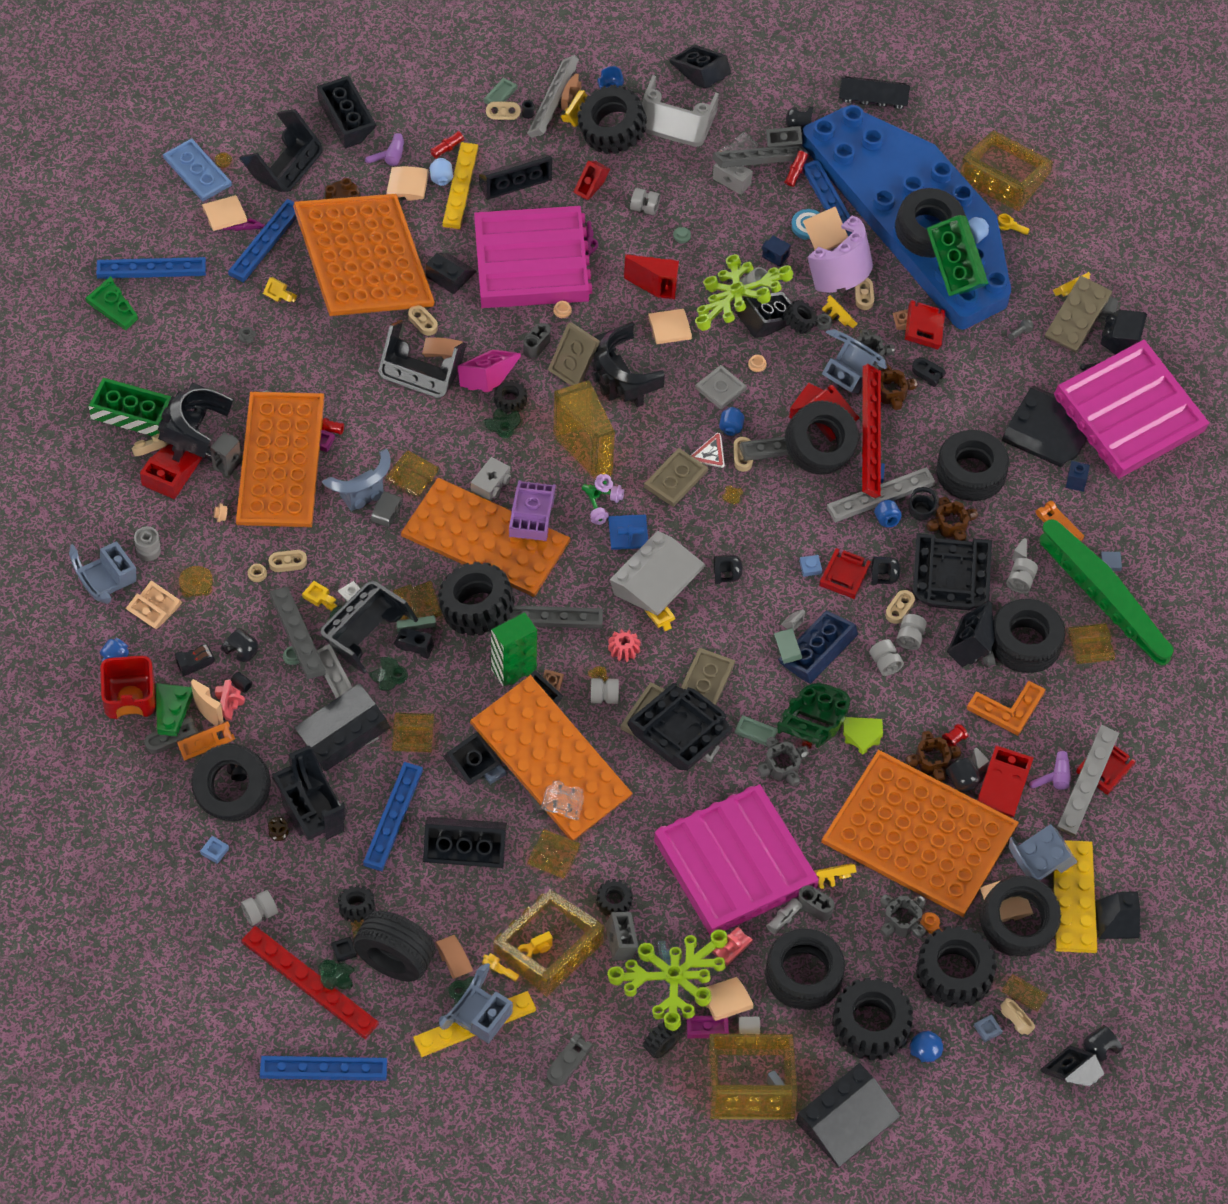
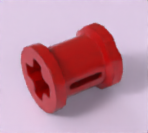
(955, 735)

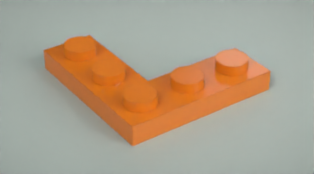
(1009, 719)

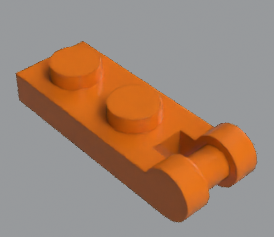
(1057, 515)
(204, 740)

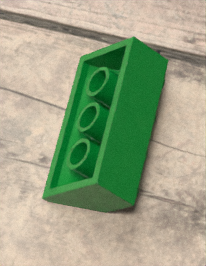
(957, 255)

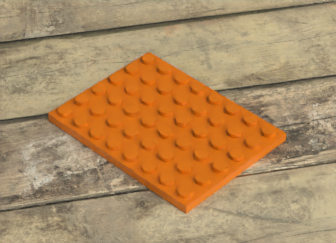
(363, 254)
(920, 833)

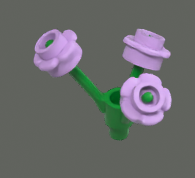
(602, 486)

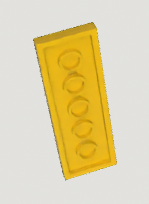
(1077, 902)

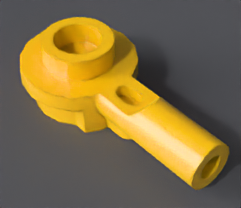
(1006, 222)
(498, 968)

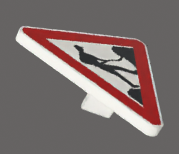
(711, 452)

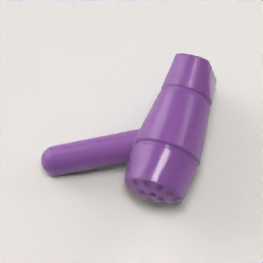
(392, 154)
(1061, 775)

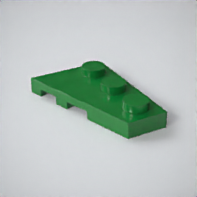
(112, 304)
(171, 707)

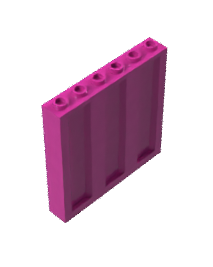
(532, 257)
(1131, 409)
(735, 859)

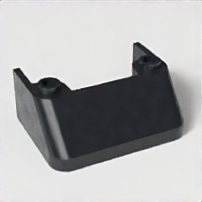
(301, 153)
(413, 373)
(360, 617)

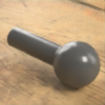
(1025, 326)

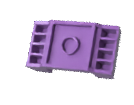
(531, 510)

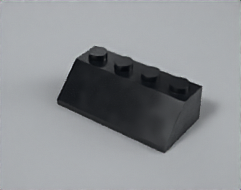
(875, 91)
(346, 111)
(516, 176)
(464, 842)

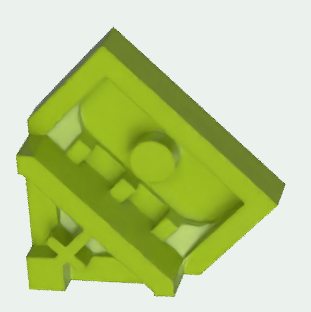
(862, 732)

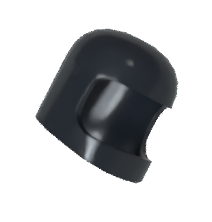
(796, 118)
(921, 506)
(727, 563)
(885, 565)
(243, 642)
(963, 775)
(1100, 1041)

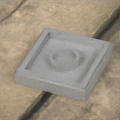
(721, 387)

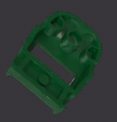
(819, 703)

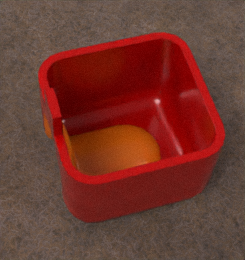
(128, 686)

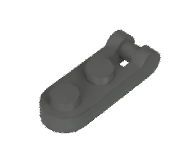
(157, 743)
(568, 1061)

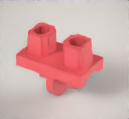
(230, 698)
(736, 944)

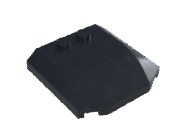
(1044, 429)
(952, 572)
(680, 726)

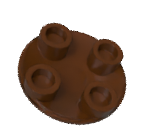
(342, 189)

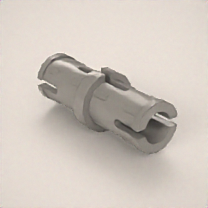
(784, 916)

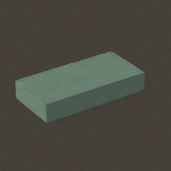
(501, 91)
(423, 622)
(788, 645)
(755, 730)

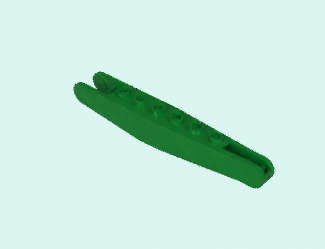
(1105, 590)

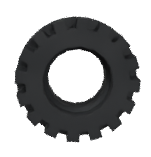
(800, 316)
(510, 388)
(614, 887)
(355, 895)
(661, 1041)

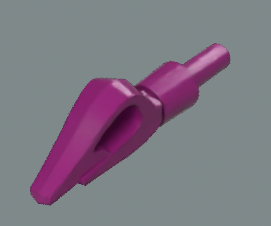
(246, 226)
(590, 238)

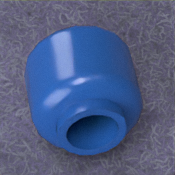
(731, 421)
(888, 513)
(114, 648)

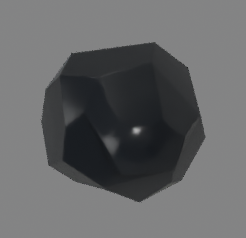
(237, 772)

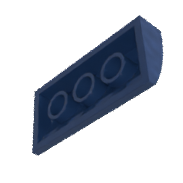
(821, 645)

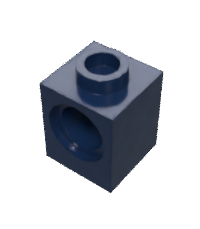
(776, 250)
(1077, 476)

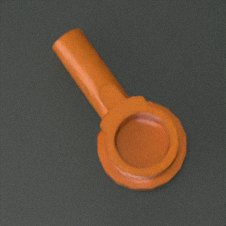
(930, 922)

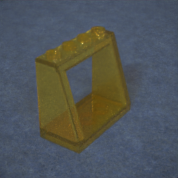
(998, 184)
(584, 428)
(549, 979)
(752, 1100)

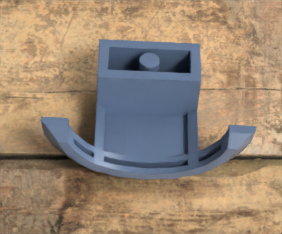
(848, 365)
(363, 488)
(106, 574)
(1042, 853)
(478, 1010)

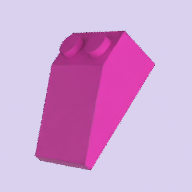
(487, 370)

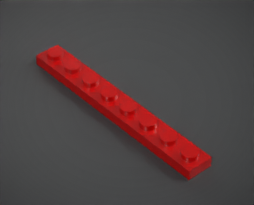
(871, 431)
(309, 982)

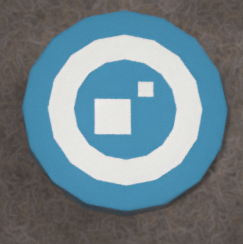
(798, 225)

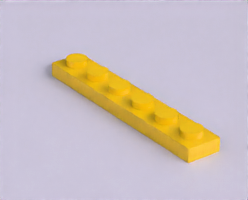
(460, 185)
(439, 1039)

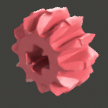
(624, 645)

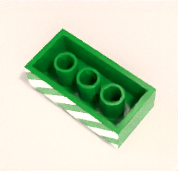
(128, 406)
(514, 649)

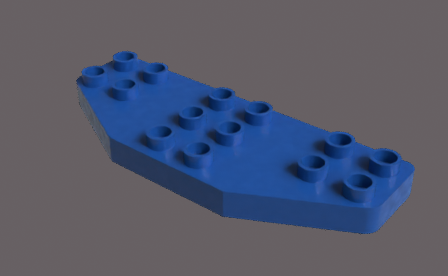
(876, 170)

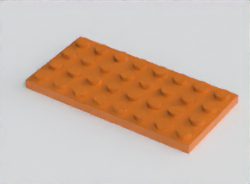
(280, 459)
(478, 531)
(546, 747)

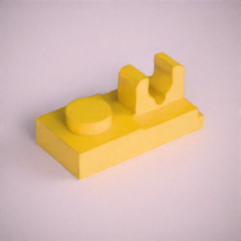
(572, 112)
(1066, 288)
(837, 309)
(662, 619)
(842, 871)

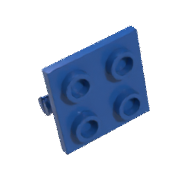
(628, 531)

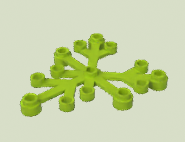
(737, 290)
(674, 975)

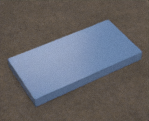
(197, 169)

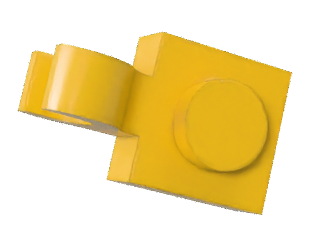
(277, 290)
(319, 594)
(538, 944)

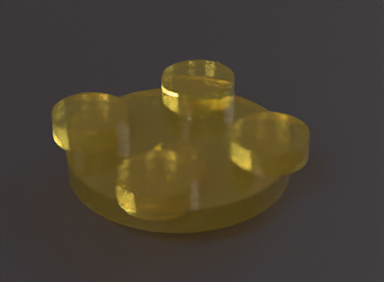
(196, 581)

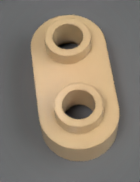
(503, 110)
(864, 295)
(424, 321)
(143, 447)
(738, 457)
(288, 560)
(898, 607)
(1021, 1021)

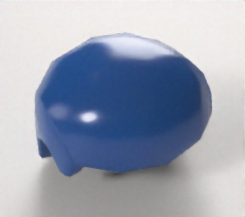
(611, 76)
(926, 1046)

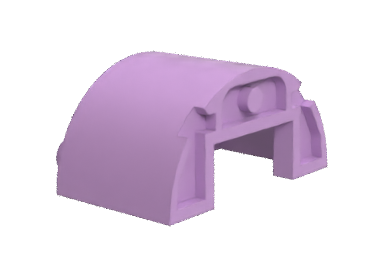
(846, 264)

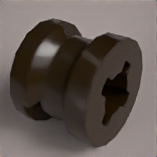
(275, 825)

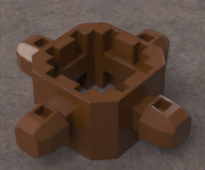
(896, 397)
(946, 507)
(929, 743)

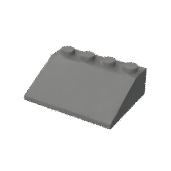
(656, 573)

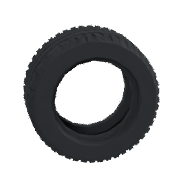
(1040, 896)
(803, 995)

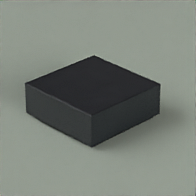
(344, 949)

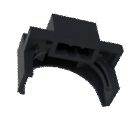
(613, 373)
(181, 423)
(309, 796)

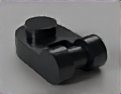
(922, 367)

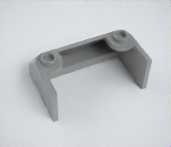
(675, 122)

